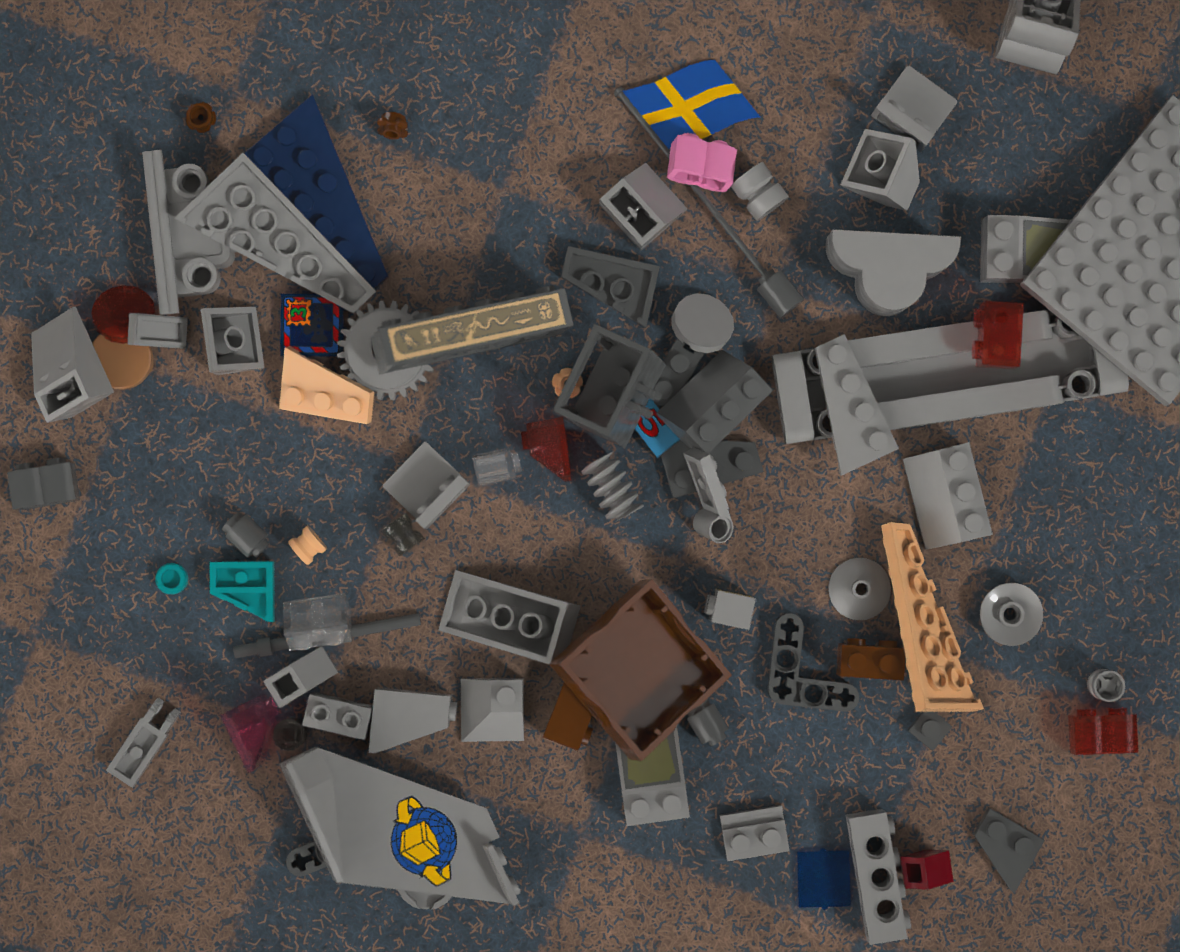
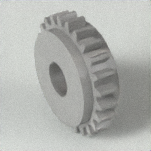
(360, 357)

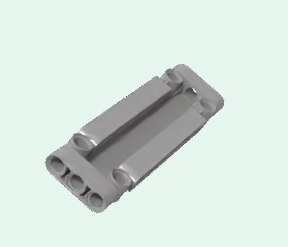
(933, 379)

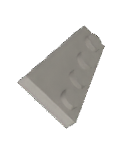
(853, 412)

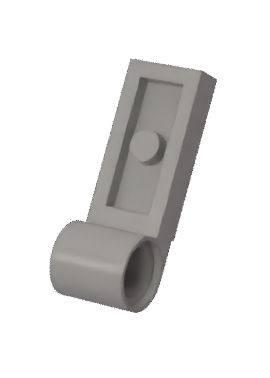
(712, 497)

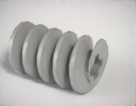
(611, 487)

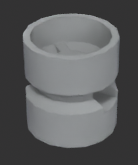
(757, 188)

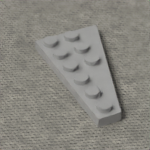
(262, 224)

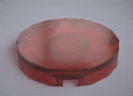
(112, 311)

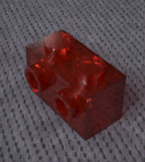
(998, 335)

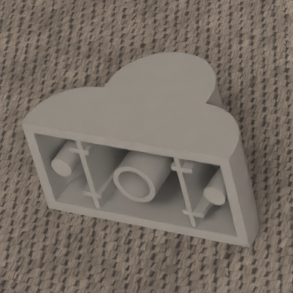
(1039, 33)
(889, 266)

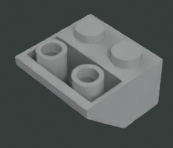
(642, 205)

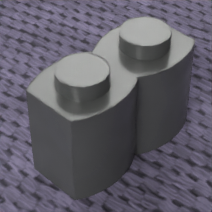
(43, 485)

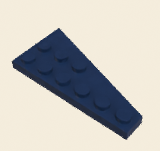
(310, 175)

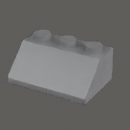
(947, 496)

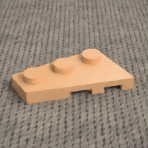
(321, 392)

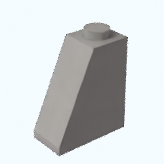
(407, 715)

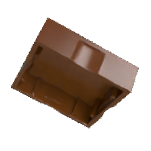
(640, 669)

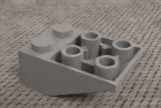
(66, 368)

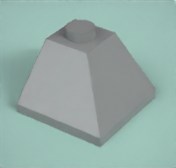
(884, 169)
(492, 709)

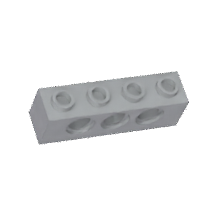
(877, 927)

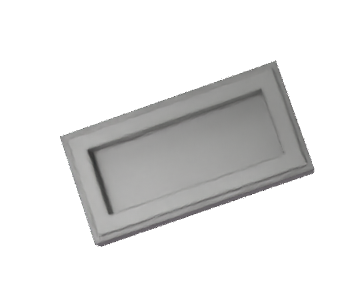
(157, 330)

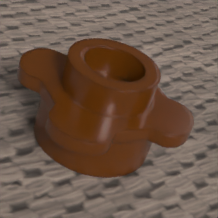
(392, 125)

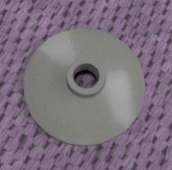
(843, 586)
(1027, 615)

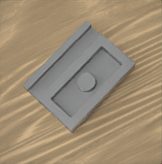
(754, 832)

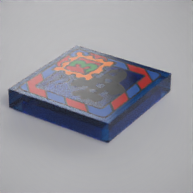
(311, 325)

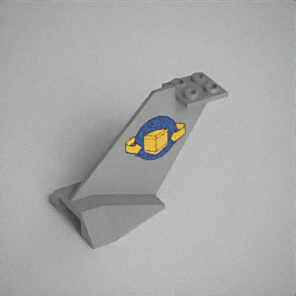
(396, 831)

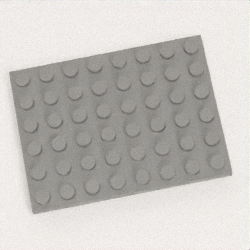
(1119, 261)

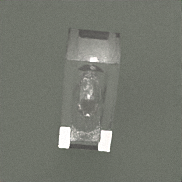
(317, 622)

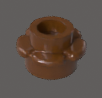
(195, 111)

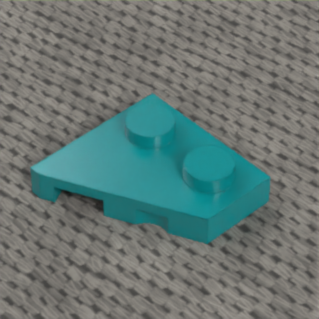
(246, 586)

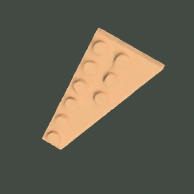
(926, 633)

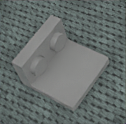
(914, 107)
(426, 485)

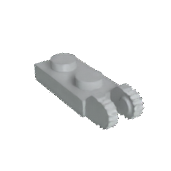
(141, 745)

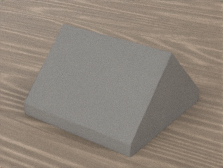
(232, 339)

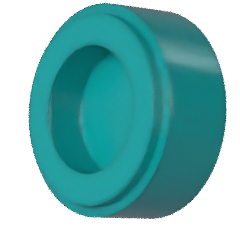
(171, 578)

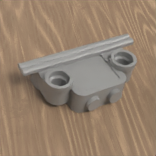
(183, 257)

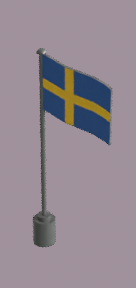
(703, 103)

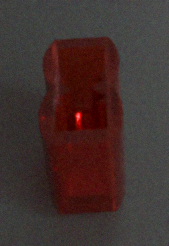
(1103, 733)

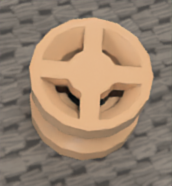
(307, 545)

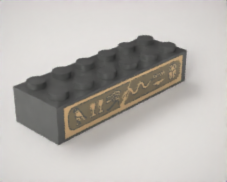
(471, 330)

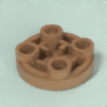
(123, 363)

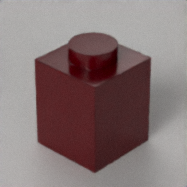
(926, 869)

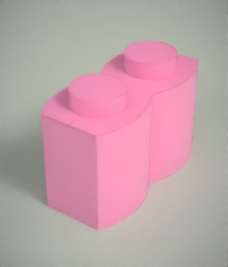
(702, 162)

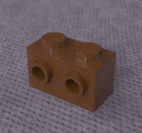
(870, 661)

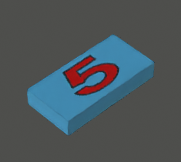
(655, 432)

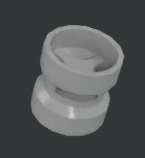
(1111, 685)

